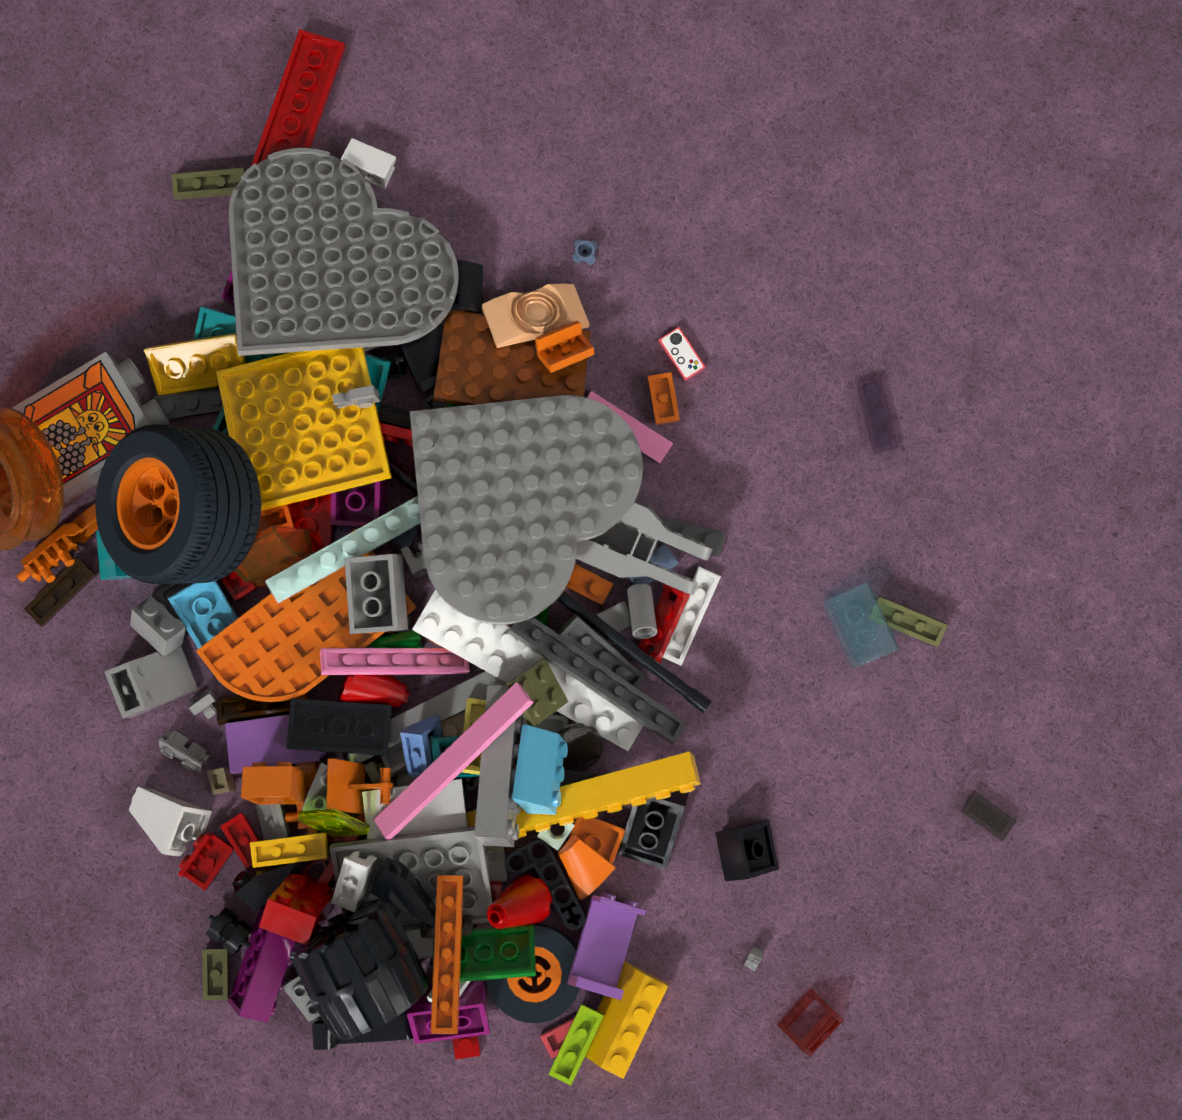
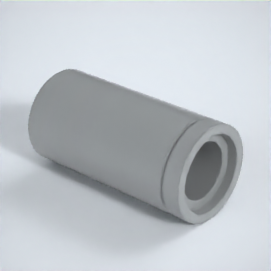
(642, 611)

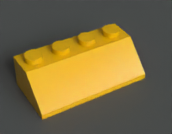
(626, 1019)

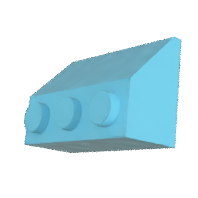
(539, 770)

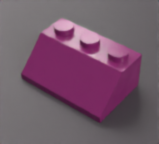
(472, 1015)

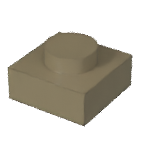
(221, 780)

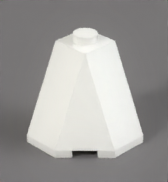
(168, 820)

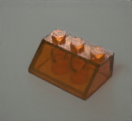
(273, 553)

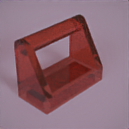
(819, 1032)

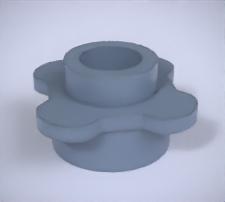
(586, 245)

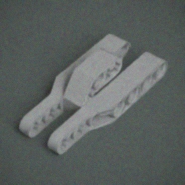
(640, 535)

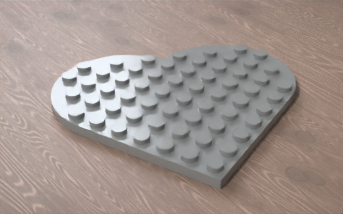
(327, 264)
(513, 493)

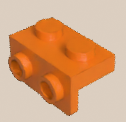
(563, 346)

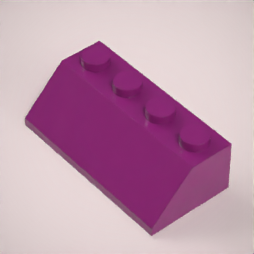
(261, 974)

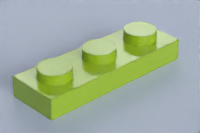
(576, 1044)

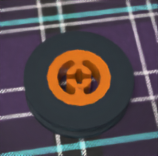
(554, 998)

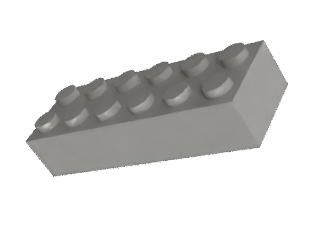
(495, 807)

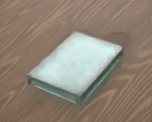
(860, 625)

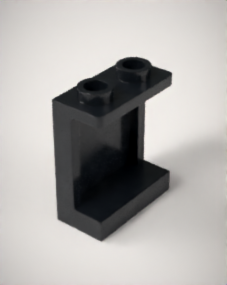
(423, 358)

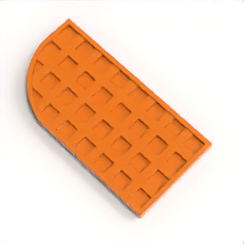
(277, 647)

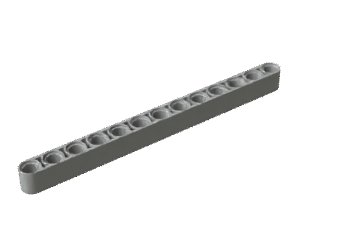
(454, 700)

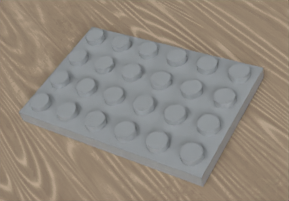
(427, 856)

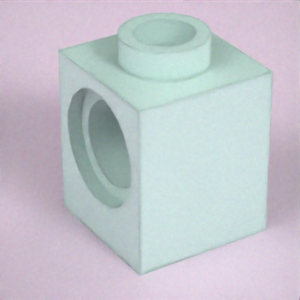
(555, 840)

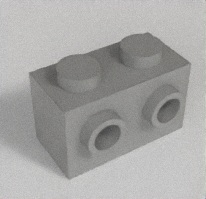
(157, 626)

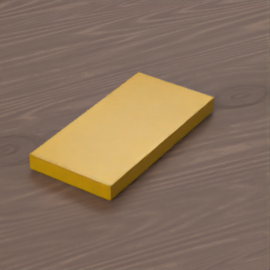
(192, 363)

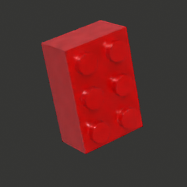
(297, 909)

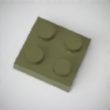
(543, 690)

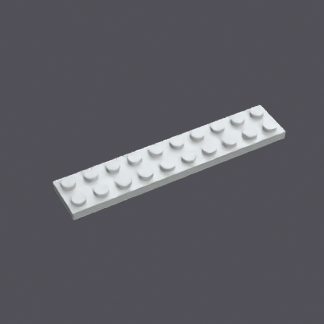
(506, 657)

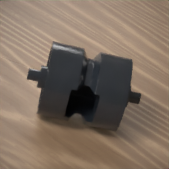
(232, 933)

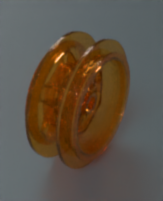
(28, 481)

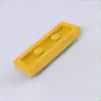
(289, 850)

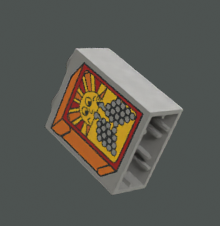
(89, 415)

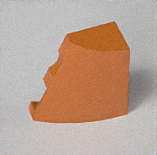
(584, 866)

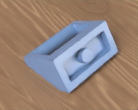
(417, 746)

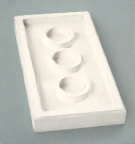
(442, 813)

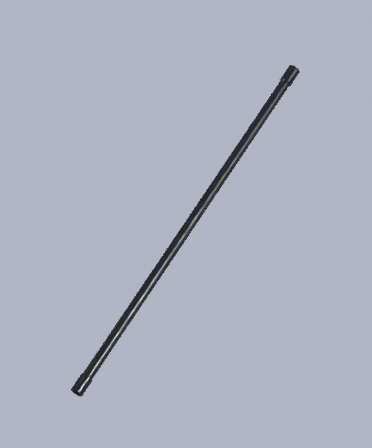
(690, 694)

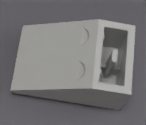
(150, 682)

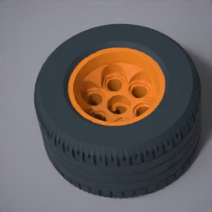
(177, 504)

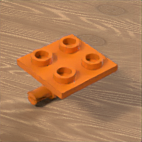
(346, 785)

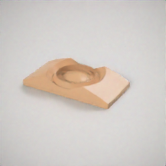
(527, 315)

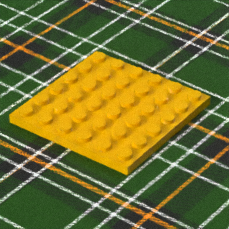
(293, 430)

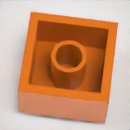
(274, 784)

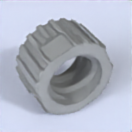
(754, 958)

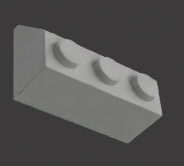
(376, 593)

